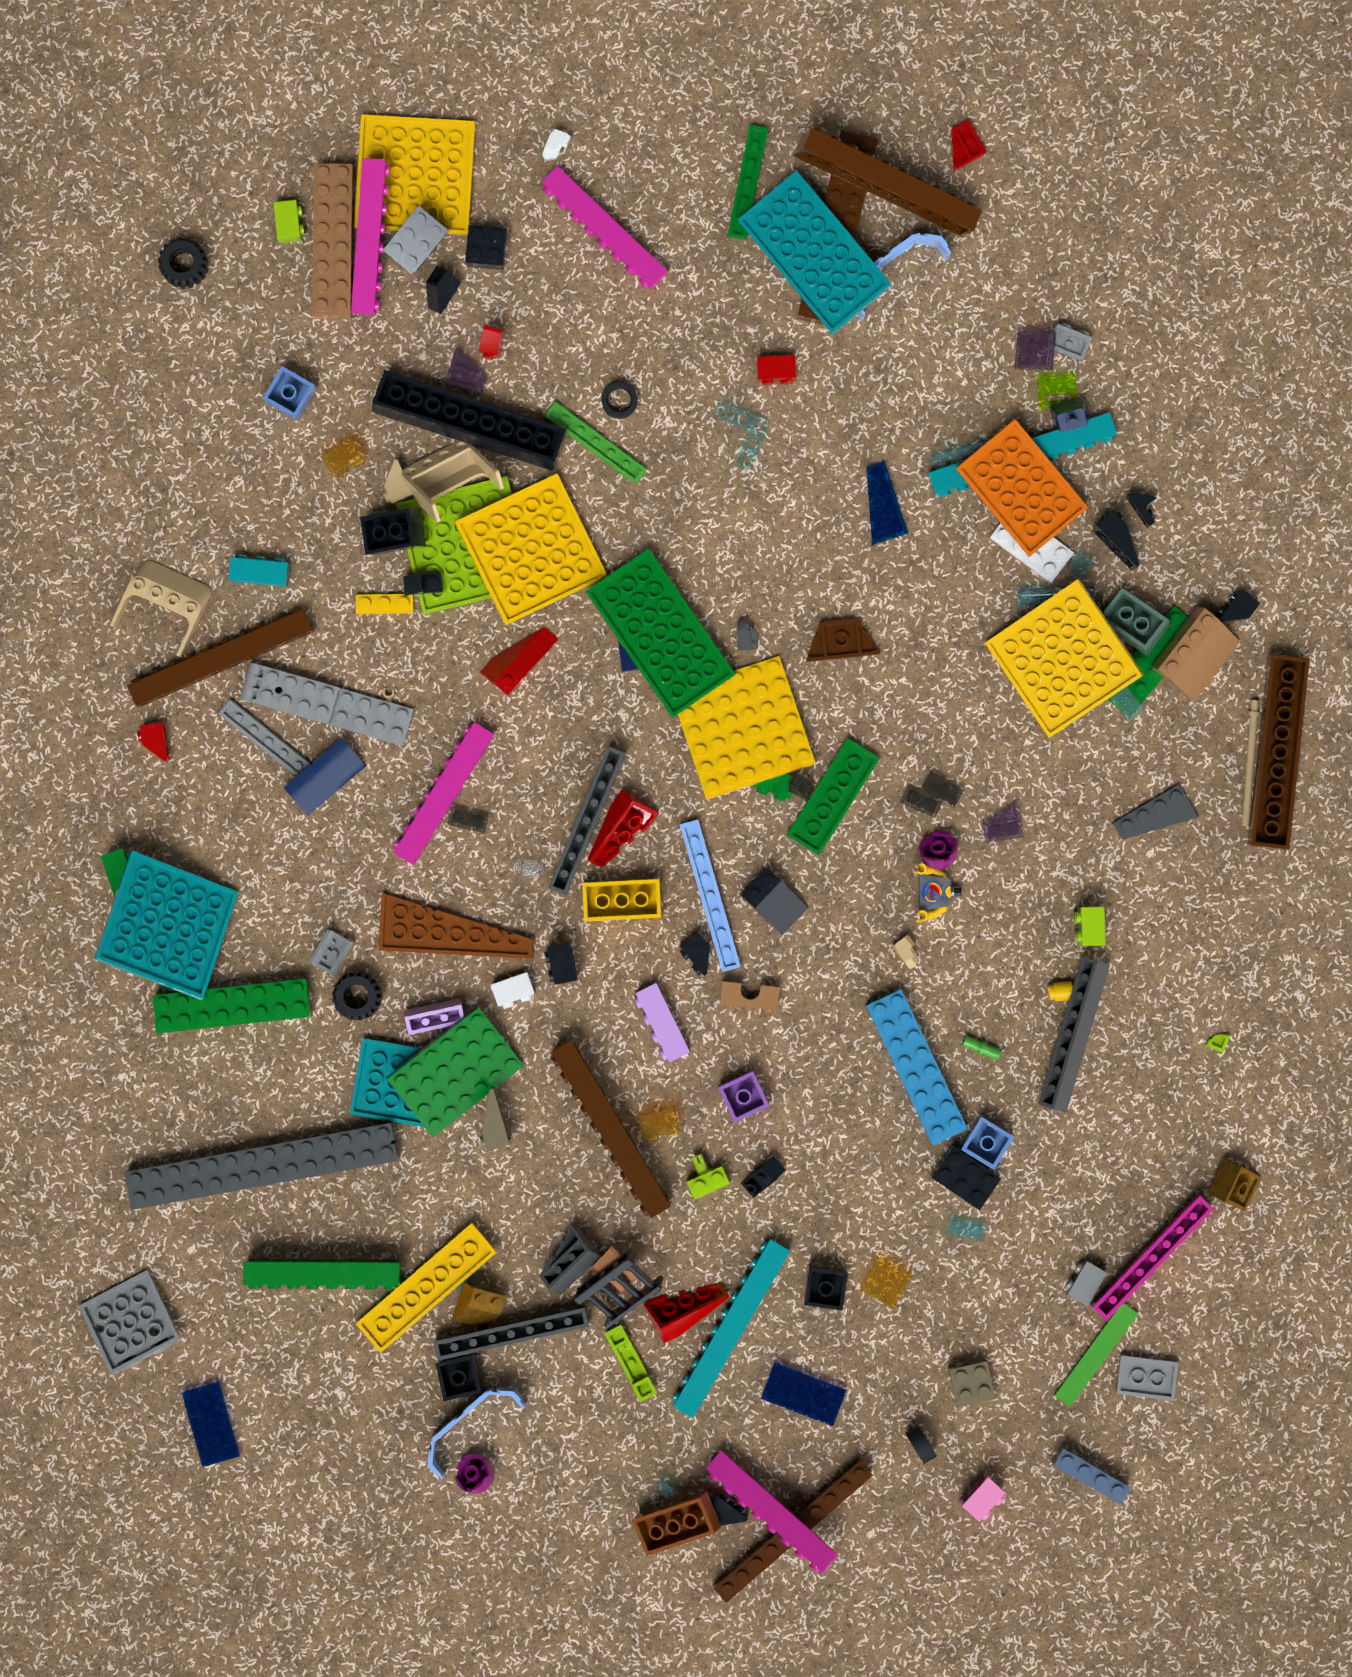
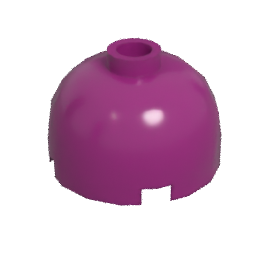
(938, 850)
(474, 1474)

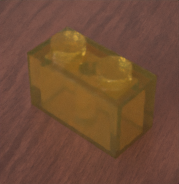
(343, 457)
(659, 1124)

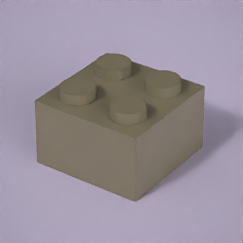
(971, 1383)

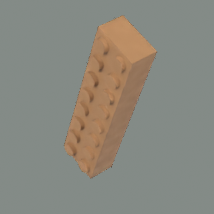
(333, 241)

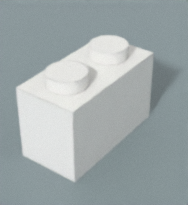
(513, 989)

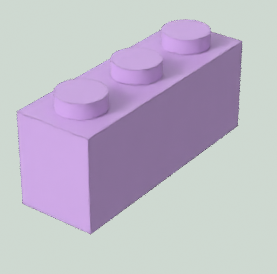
(433, 1016)

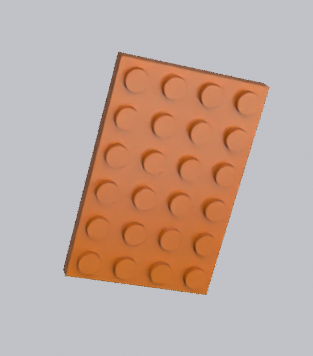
(1021, 488)

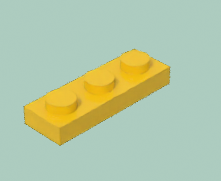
(384, 604)

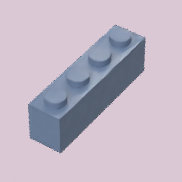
(1091, 1475)

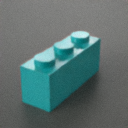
(259, 571)

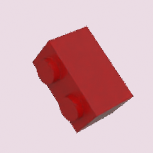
(776, 368)

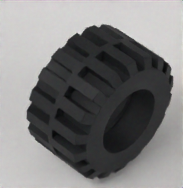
(187, 278)
(344, 984)

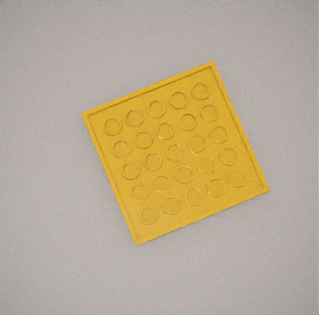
(427, 167)
(530, 549)
(1064, 658)
(746, 730)

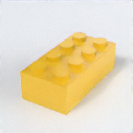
(621, 900)

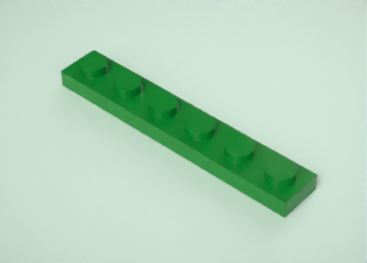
(747, 179)

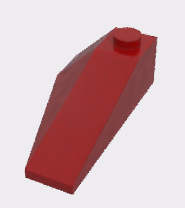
(623, 820)
(677, 1314)

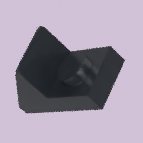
(1139, 504)
(423, 584)

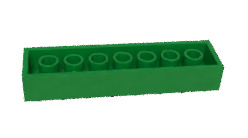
(232, 1006)
(322, 1272)

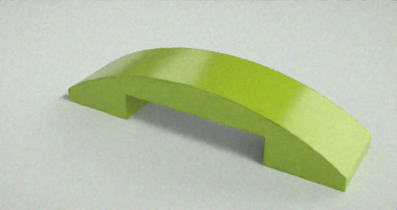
(631, 1363)

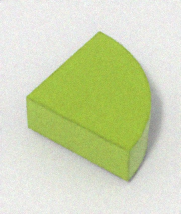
(1218, 1042)

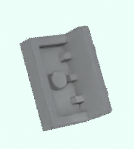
(1071, 342)
(330, 952)

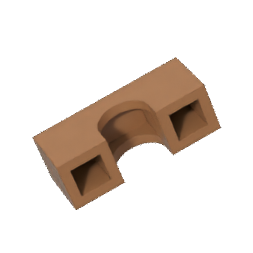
(766, 999)

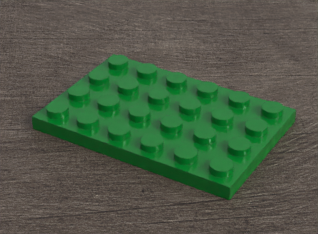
(454, 1071)

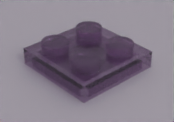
(1035, 350)

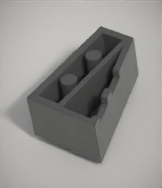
(570, 1260)

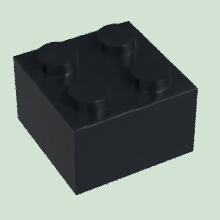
(486, 247)
(562, 963)
(825, 1287)
(459, 1377)

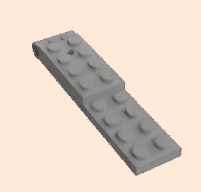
(326, 704)

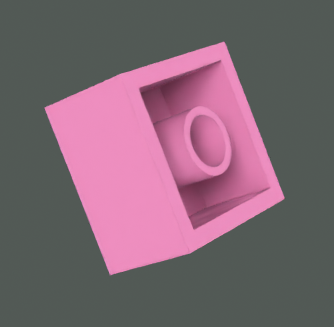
(982, 1497)

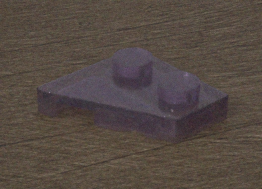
(465, 374)
(1004, 825)

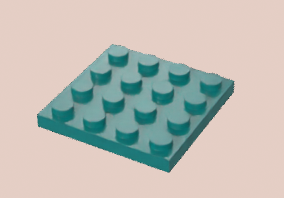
(372, 1092)

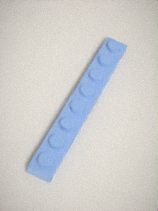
(710, 895)

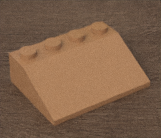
(1195, 653)

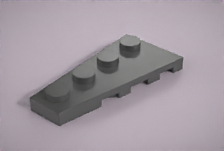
(1158, 813)

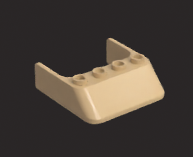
(446, 471)
(170, 591)

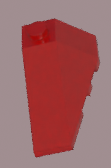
(515, 663)

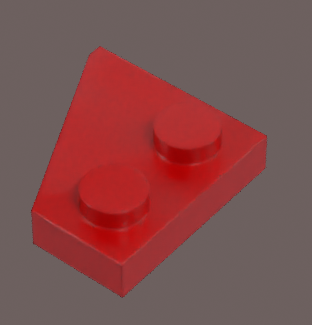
(965, 145)

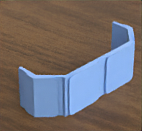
(925, 239)
(507, 1391)

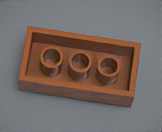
(676, 1523)

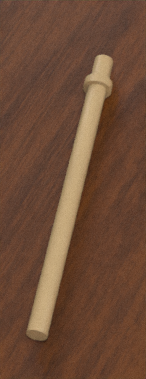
(1253, 713)

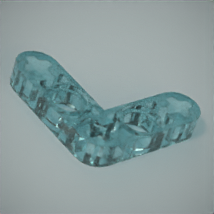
(749, 427)

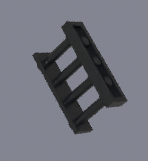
(613, 1272)

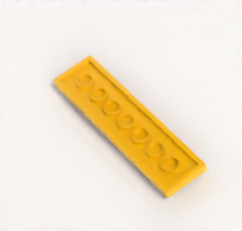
(426, 1287)

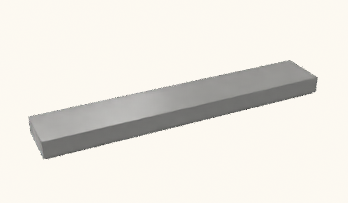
(263, 737)

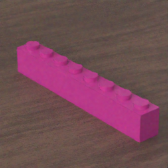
(604, 228)
(369, 234)
(443, 794)
(1151, 1257)
(773, 1512)

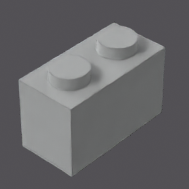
(1085, 1282)

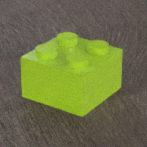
(1090, 926)

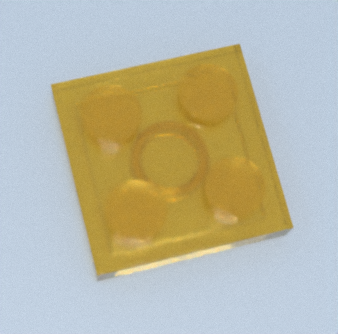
(885, 1282)

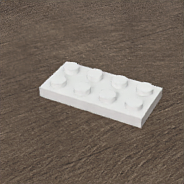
(1045, 561)

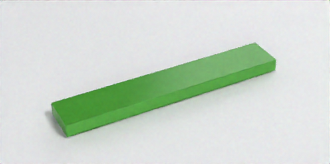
(595, 442)
(1095, 1354)

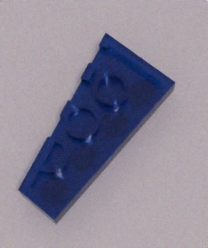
(884, 509)

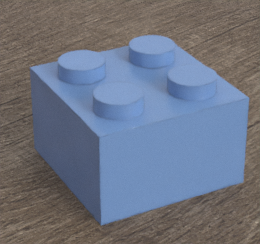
(289, 393)
(986, 1142)

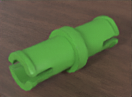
(981, 1047)

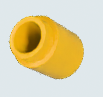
(1060, 991)

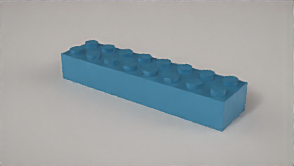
(916, 1067)

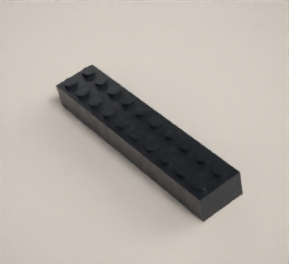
(468, 420)

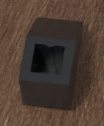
(440, 289)
(1239, 609)
(698, 952)
(763, 1176)
(727, 1512)

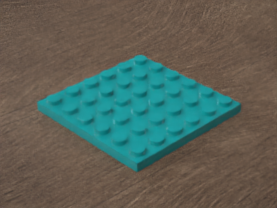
(166, 925)

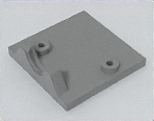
(129, 1321)

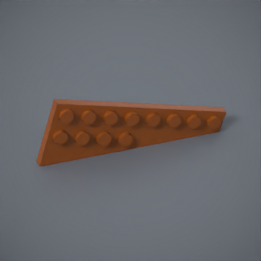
(427, 930)

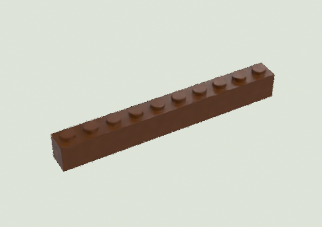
(220, 658)
(809, 1514)

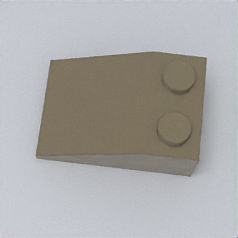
(494, 1126)

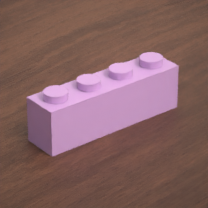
(662, 1022)

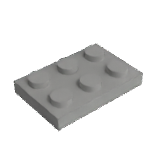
(1147, 1377)

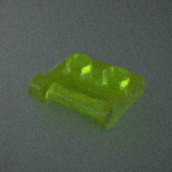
(1055, 385)

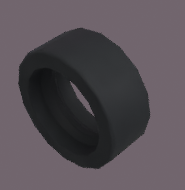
(619, 414)
(921, 1444)

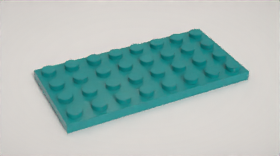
(814, 252)

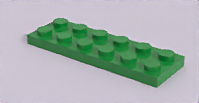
(1145, 684)
(833, 796)

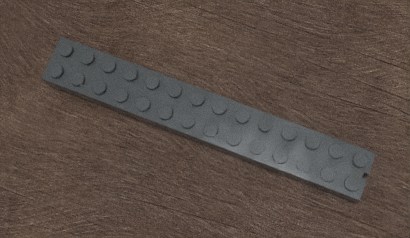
(261, 1166)

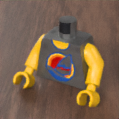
(934, 892)

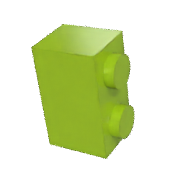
(288, 221)

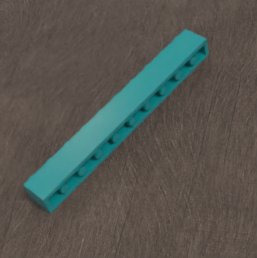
(1051, 444)
(731, 1327)

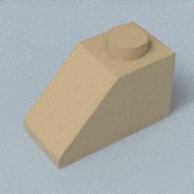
(395, 486)

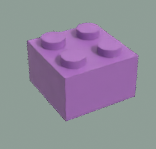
(743, 1096)

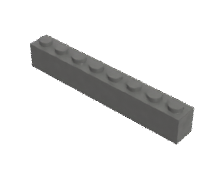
(587, 820)
(1074, 1034)
(511, 1333)

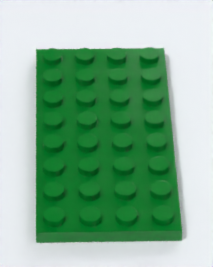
(660, 633)

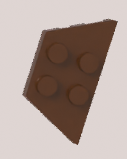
(841, 640)

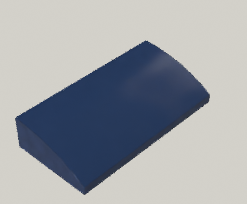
(324, 776)

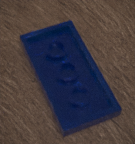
(803, 1394)
(211, 1424)

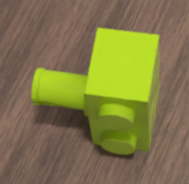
(706, 1179)

